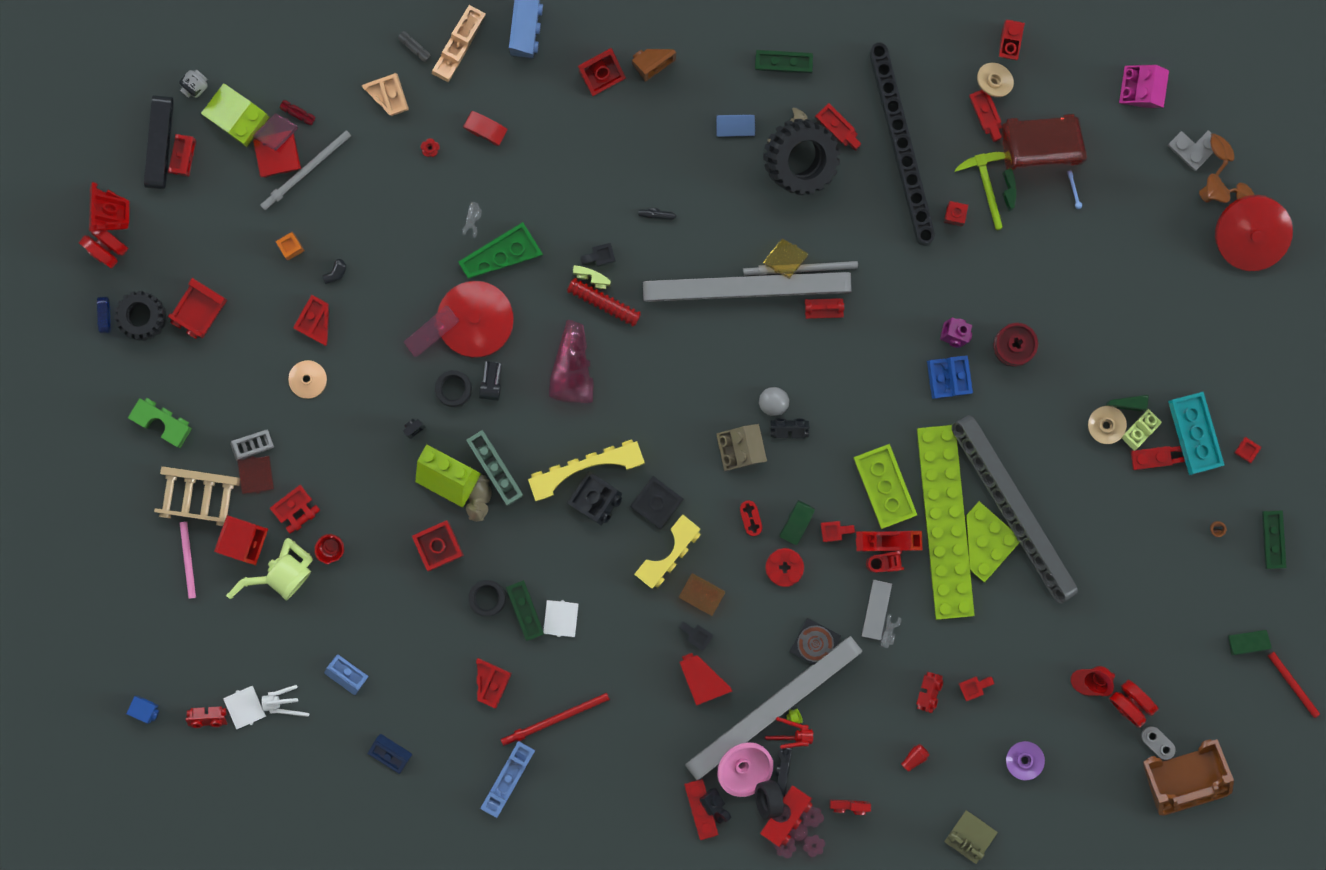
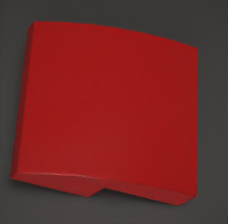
(282, 160)

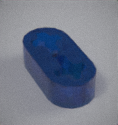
(103, 314)

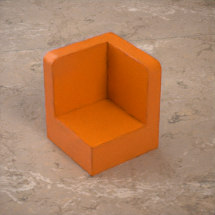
(290, 246)

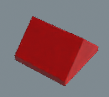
(601, 72)

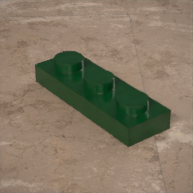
(784, 61)
(1274, 539)
(525, 610)

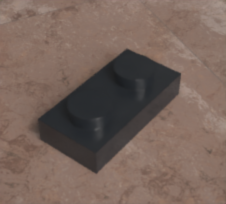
(413, 428)

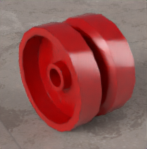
(103, 246)
(1133, 703)

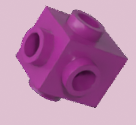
(956, 332)

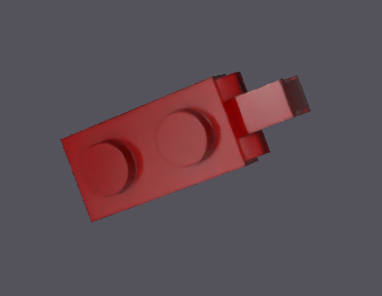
(986, 114)
(838, 126)

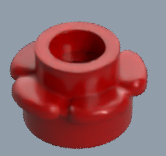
(435, 147)

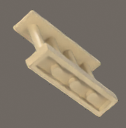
(190, 478)

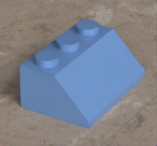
(525, 28)

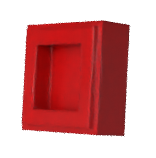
(1247, 450)

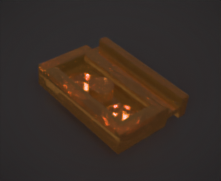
(702, 594)

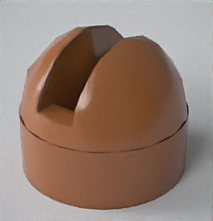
(1218, 532)

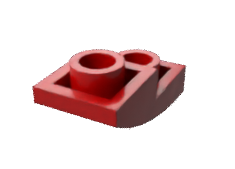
(485, 127)

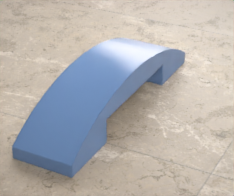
(507, 779)

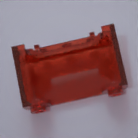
(1043, 142)

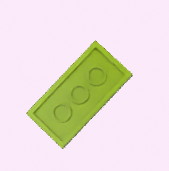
(885, 486)

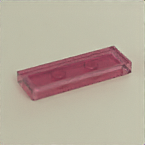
(431, 331)

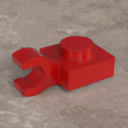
(833, 531)
(973, 688)

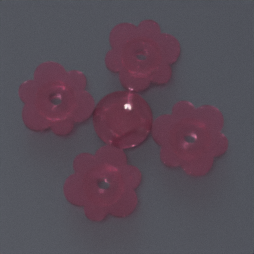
(801, 833)

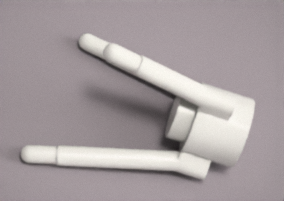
(272, 702)

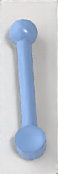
(1078, 205)

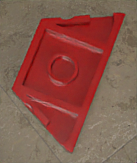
(107, 210)

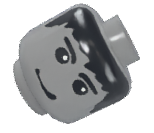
(193, 83)

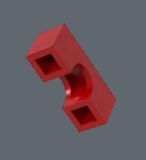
(779, 831)

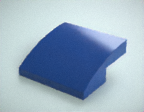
(949, 377)

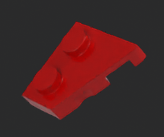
(314, 320)
(491, 682)

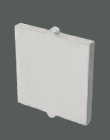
(560, 618)
(244, 707)

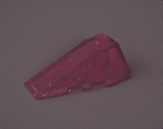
(570, 372)

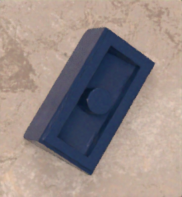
(389, 753)

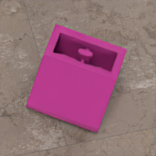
(1144, 86)

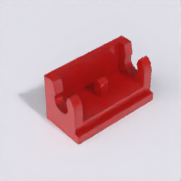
(182, 155)

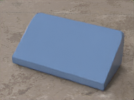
(735, 125)
(346, 674)

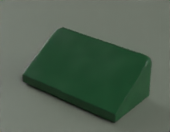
(1249, 642)

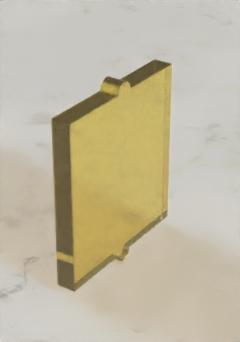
(785, 258)

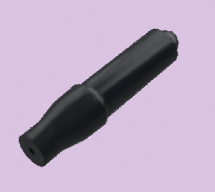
(656, 213)

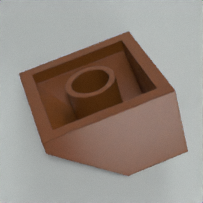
(652, 61)

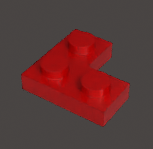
(857, 807)

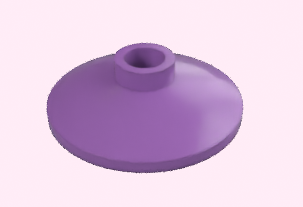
(1035, 760)

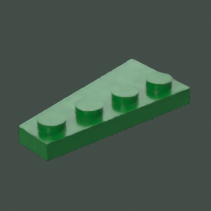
(506, 250)

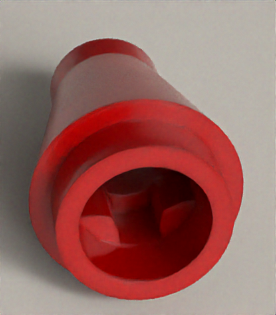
(915, 757)

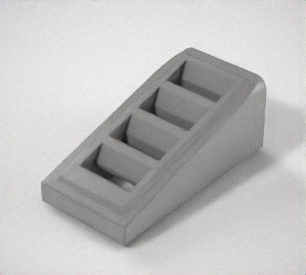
(234, 445)

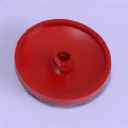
(1253, 232)
(483, 319)

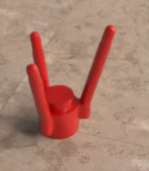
(802, 737)

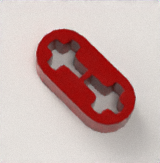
(755, 516)

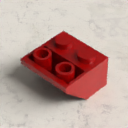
(241, 540)

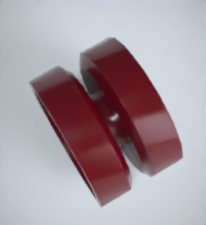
(1026, 341)

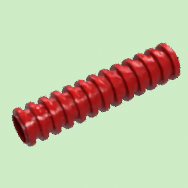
(603, 302)

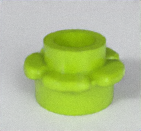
(795, 716)

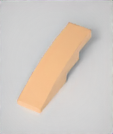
(458, 43)

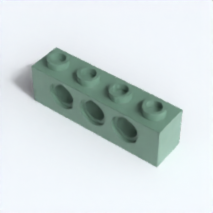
(495, 467)

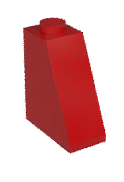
(702, 679)

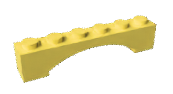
(544, 484)

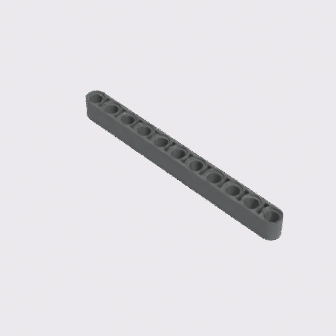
(1014, 509)

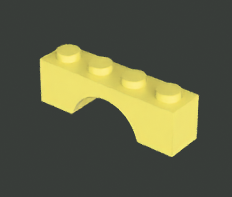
(684, 533)

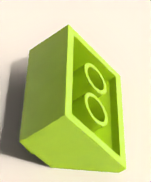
(445, 475)

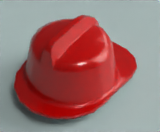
(1093, 681)

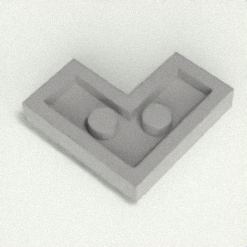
(1192, 153)

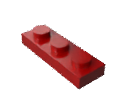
(704, 823)

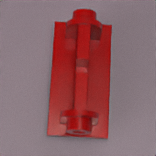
(824, 308)
(929, 699)
(197, 718)

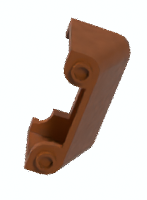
(1189, 778)

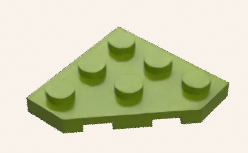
(988, 541)

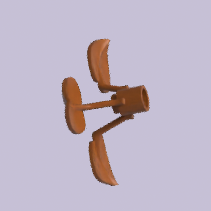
(1215, 187)

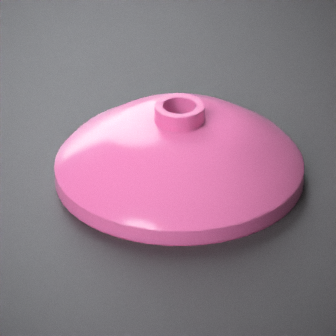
(742, 779)

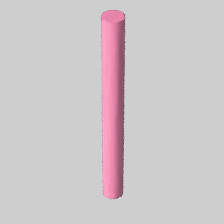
(187, 560)

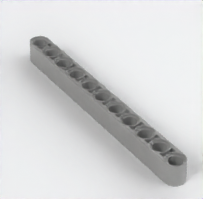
(746, 287)
(774, 707)

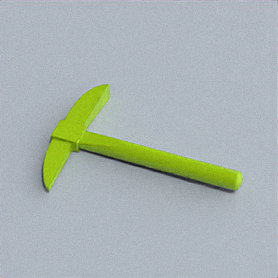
(981, 161)

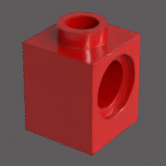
(955, 213)

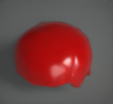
(329, 548)

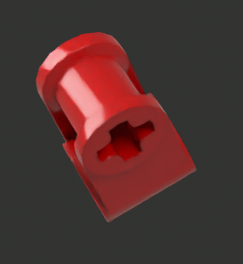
(886, 562)

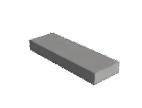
(876, 609)

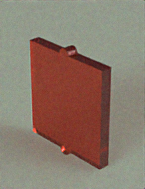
(255, 474)

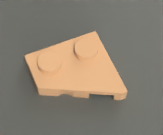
(388, 93)

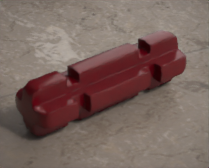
(297, 112)

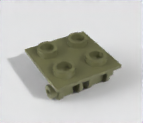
(971, 837)

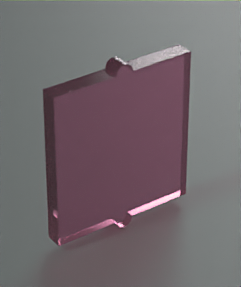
(275, 131)

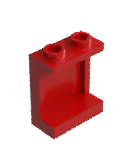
(197, 309)

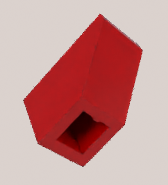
(1011, 39)

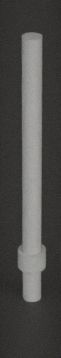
(276, 195)
(762, 270)

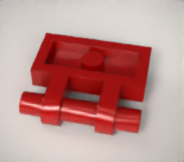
(291, 504)

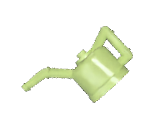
(284, 573)

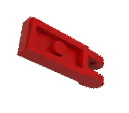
(1155, 457)

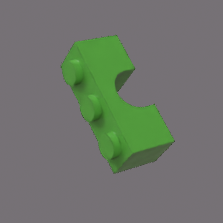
(175, 430)

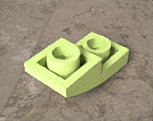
(598, 279)
(1141, 430)

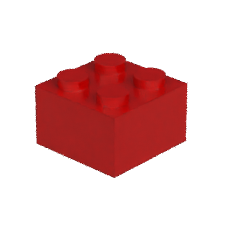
(437, 545)

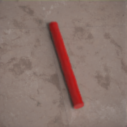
(1293, 684)

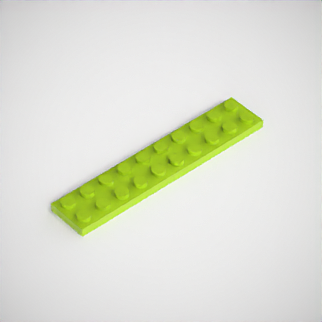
(945, 522)

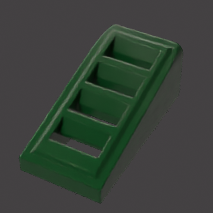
(1135, 403)

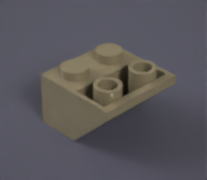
(741, 447)

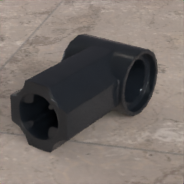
(490, 386)

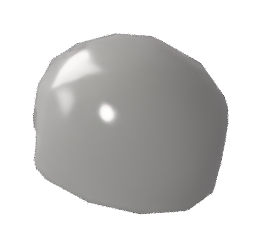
(774, 401)

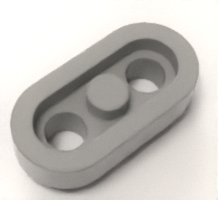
(1158, 742)

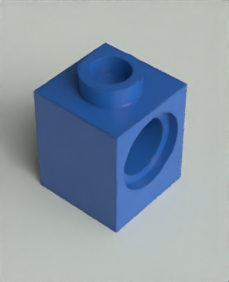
(143, 709)

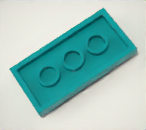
(1196, 433)

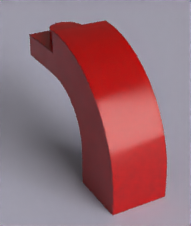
(889, 541)

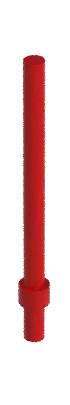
(520, 734)

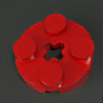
(793, 574)

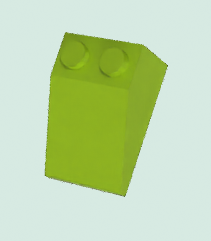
(235, 114)

